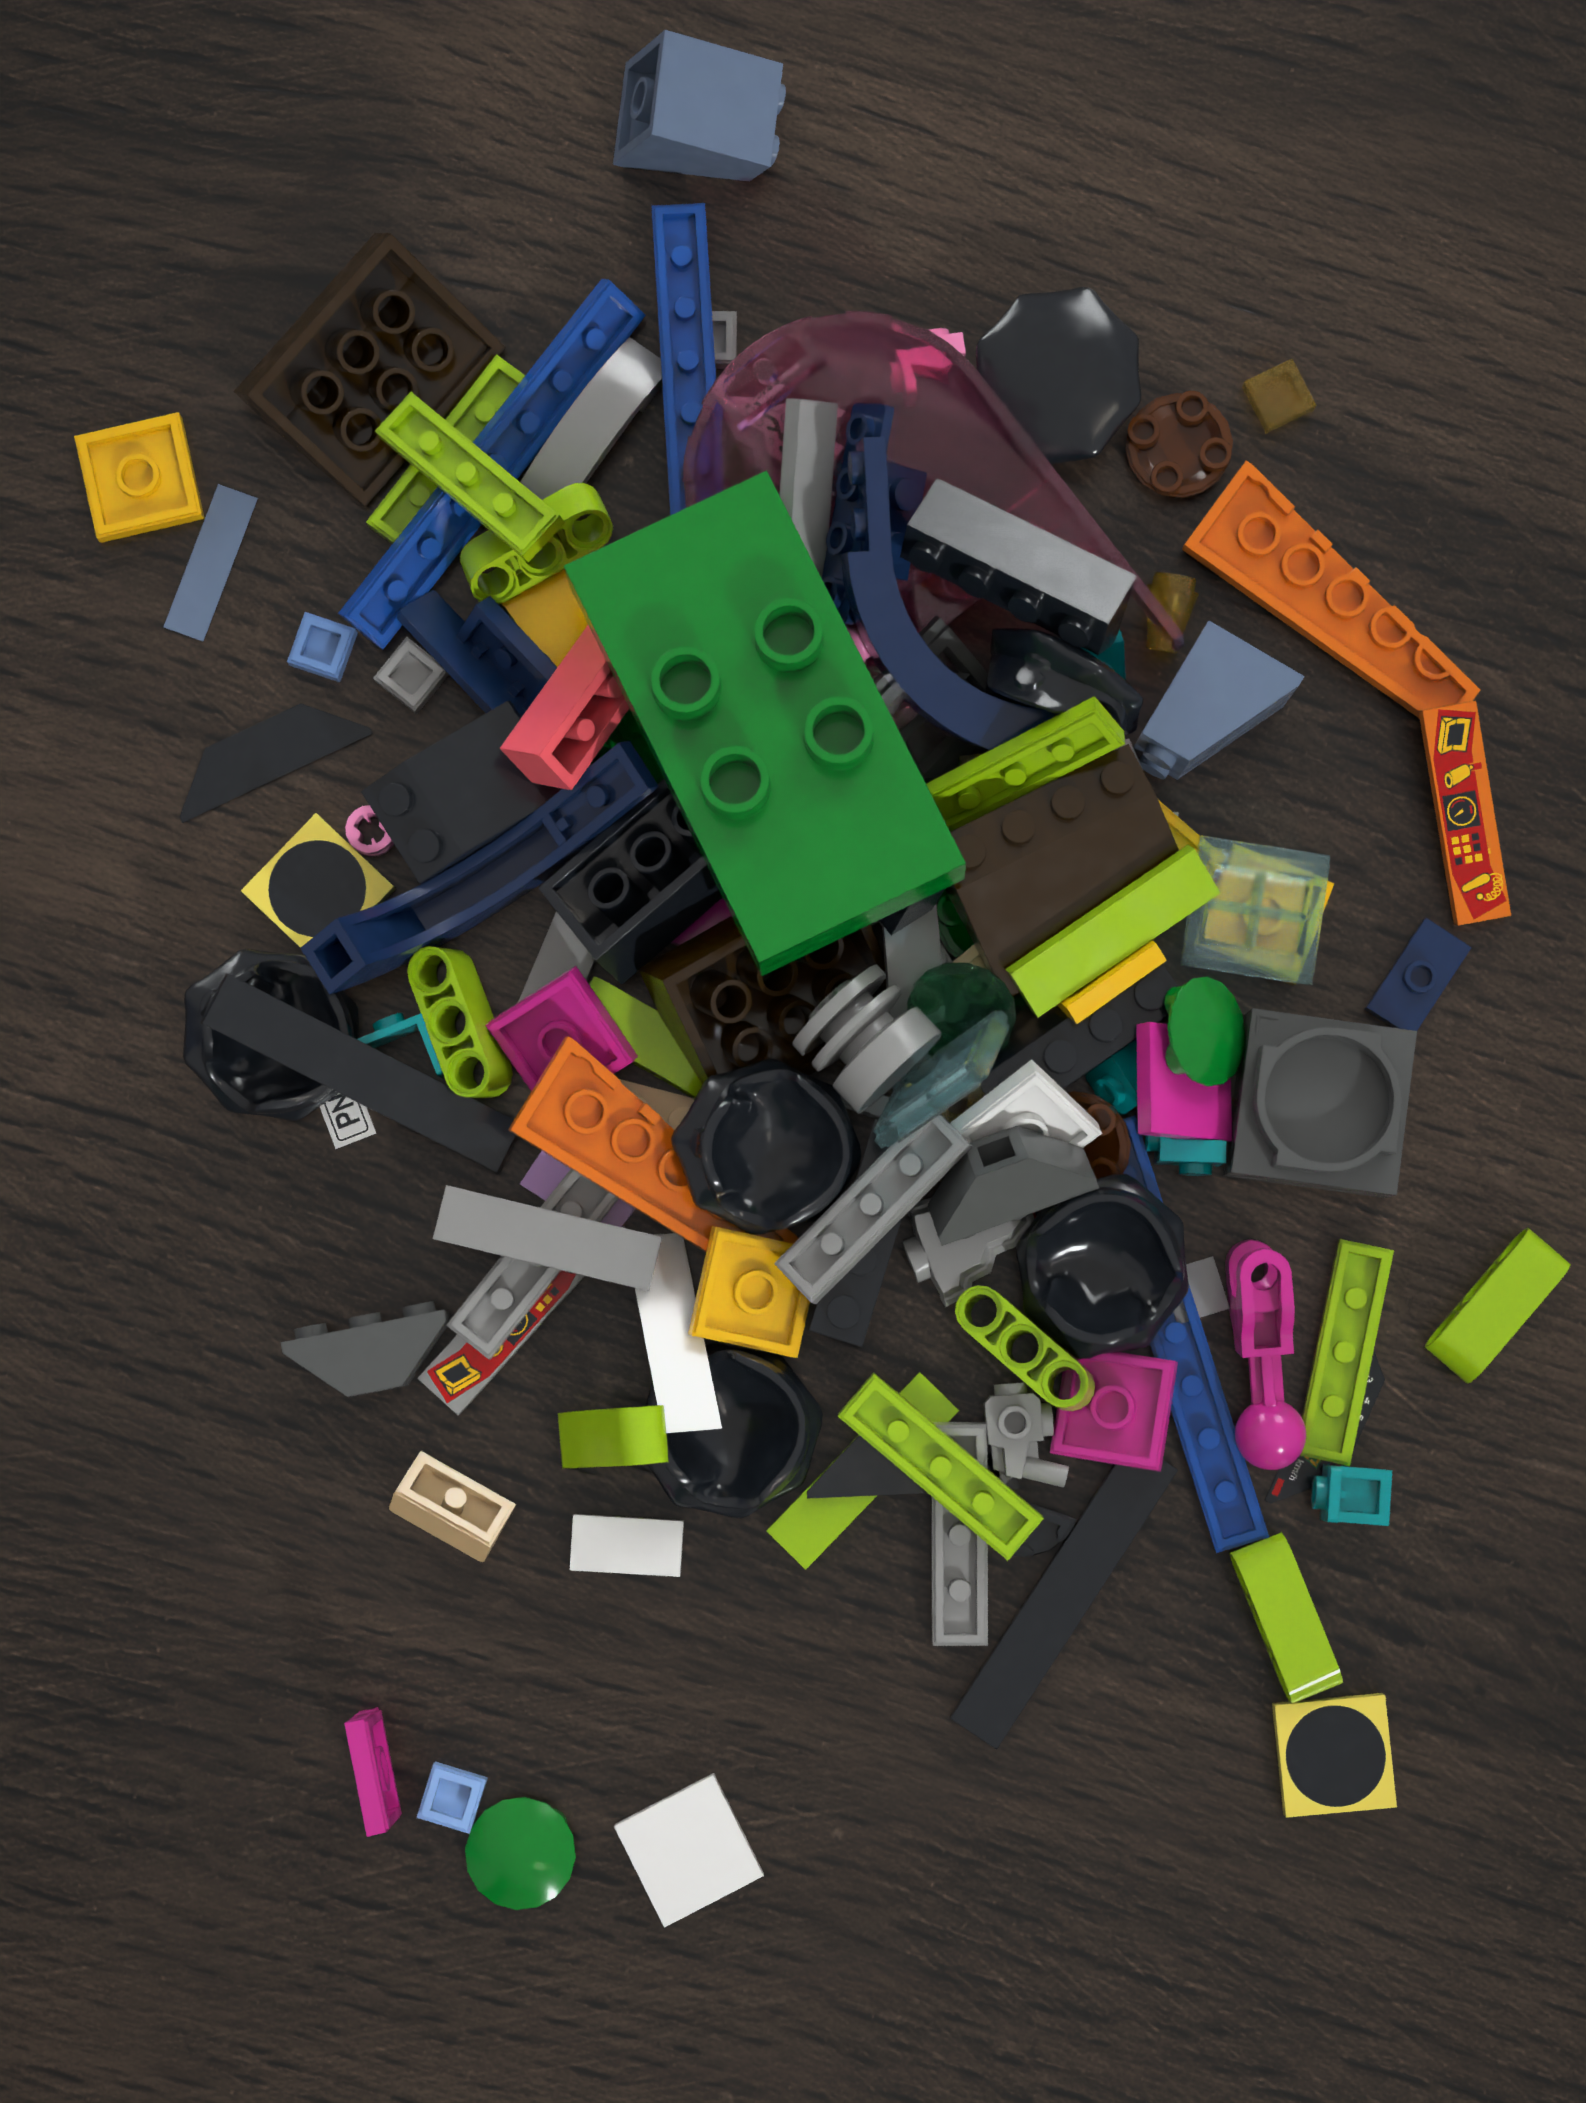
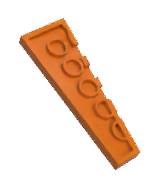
(1296, 575)
(615, 1141)

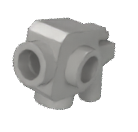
(1013, 1428)

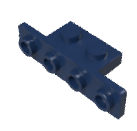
(905, 496)
(483, 654)

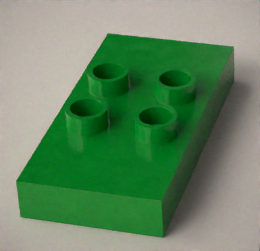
(765, 723)

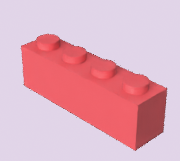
(568, 718)

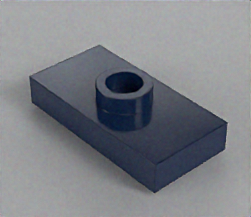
(1418, 977)

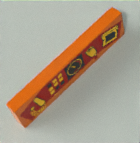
(1464, 813)

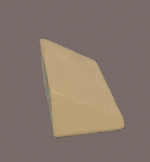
(451, 1506)

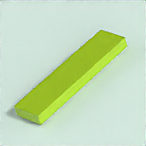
(468, 418)
(470, 477)
(1026, 763)
(1113, 930)
(1344, 1350)
(940, 1466)
(815, 1523)

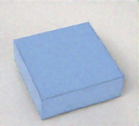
(452, 1797)

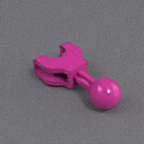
(1262, 1319)

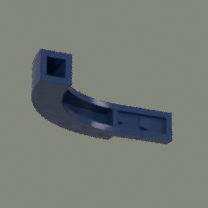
(890, 633)
(475, 889)

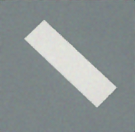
(675, 1358)

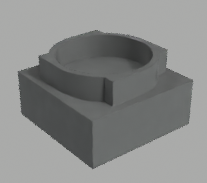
(1321, 1103)

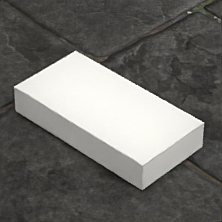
(626, 1545)

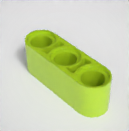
(566, 545)
(439, 1009)
(648, 1037)
(1497, 1305)
(999, 1341)
(613, 1437)
(1286, 1618)

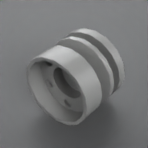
(866, 1038)

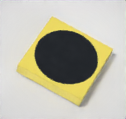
(315, 882)
(1334, 1755)

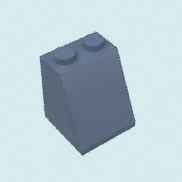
(699, 110)
(1212, 702)

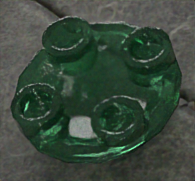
(960, 997)

